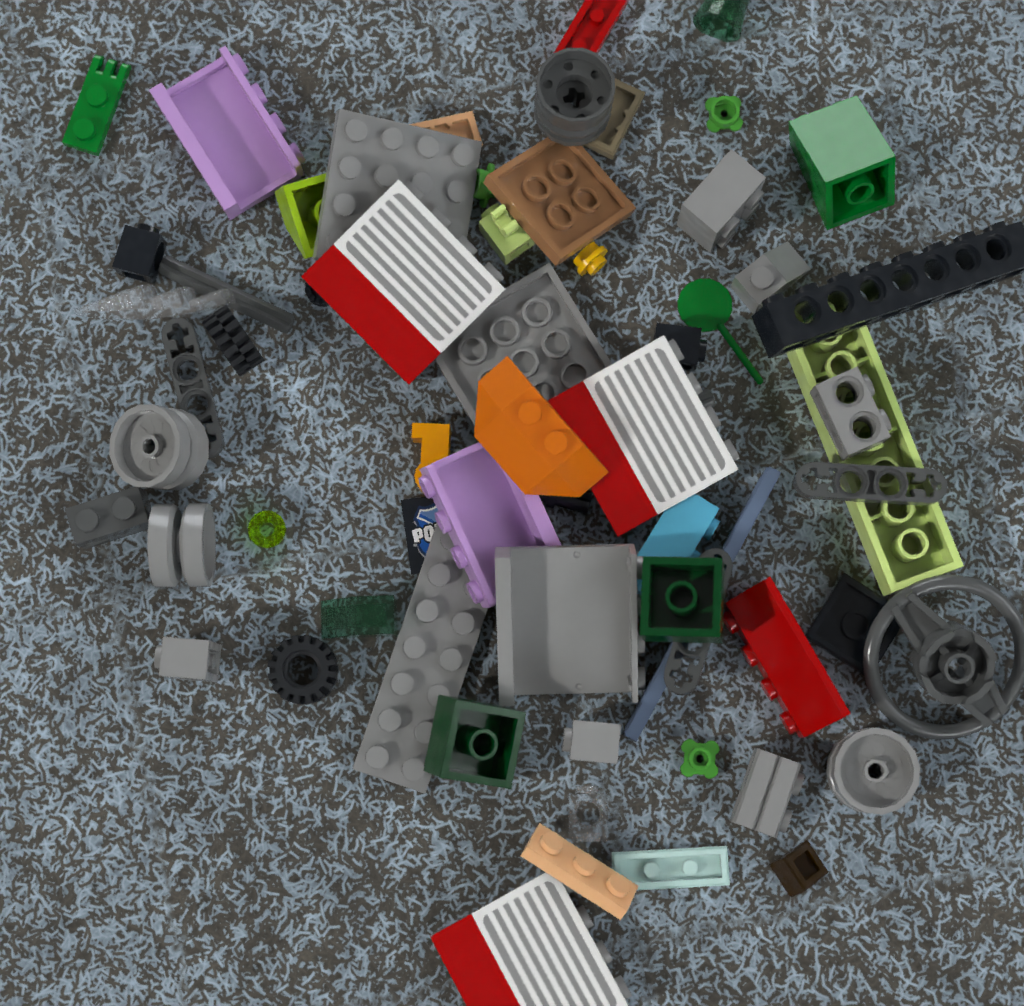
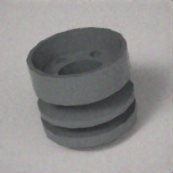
(578, 78)

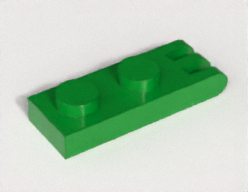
(96, 106)

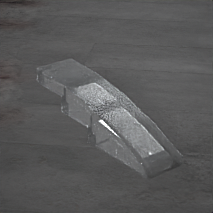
(145, 303)

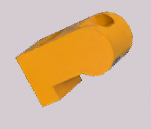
(434, 441)

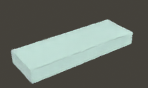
(674, 867)

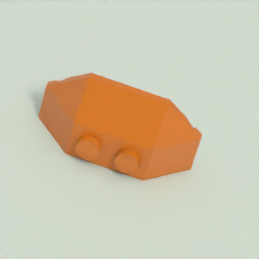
(531, 437)

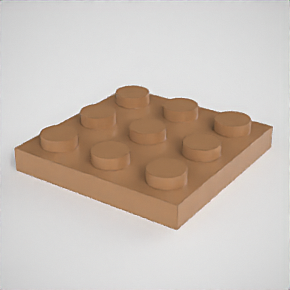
(559, 197)

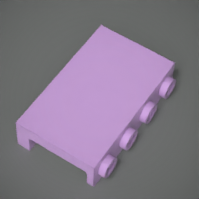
(230, 133)
(481, 512)

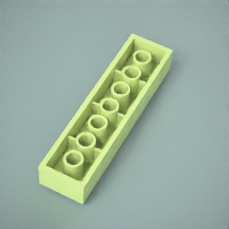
(899, 539)

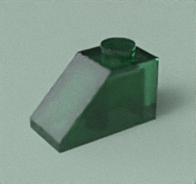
(359, 617)

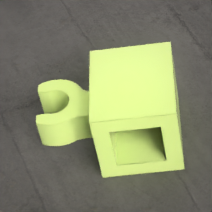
(504, 233)

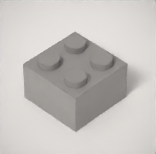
(721, 201)

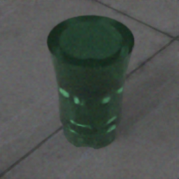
(721, 18)

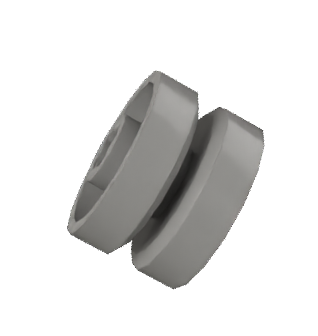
(159, 447)
(181, 545)
(896, 770)

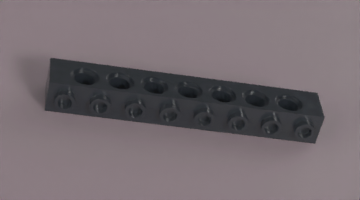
(784, 333)

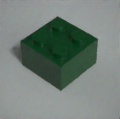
(682, 599)
(474, 742)

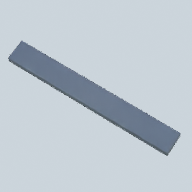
(731, 546)

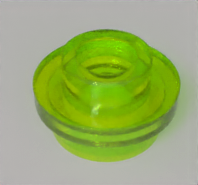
(256, 523)

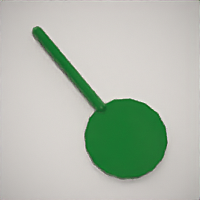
(709, 306)

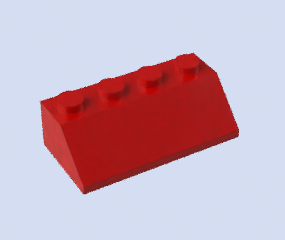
(784, 658)

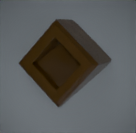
(799, 869)

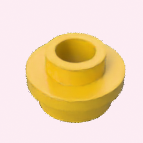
(590, 259)

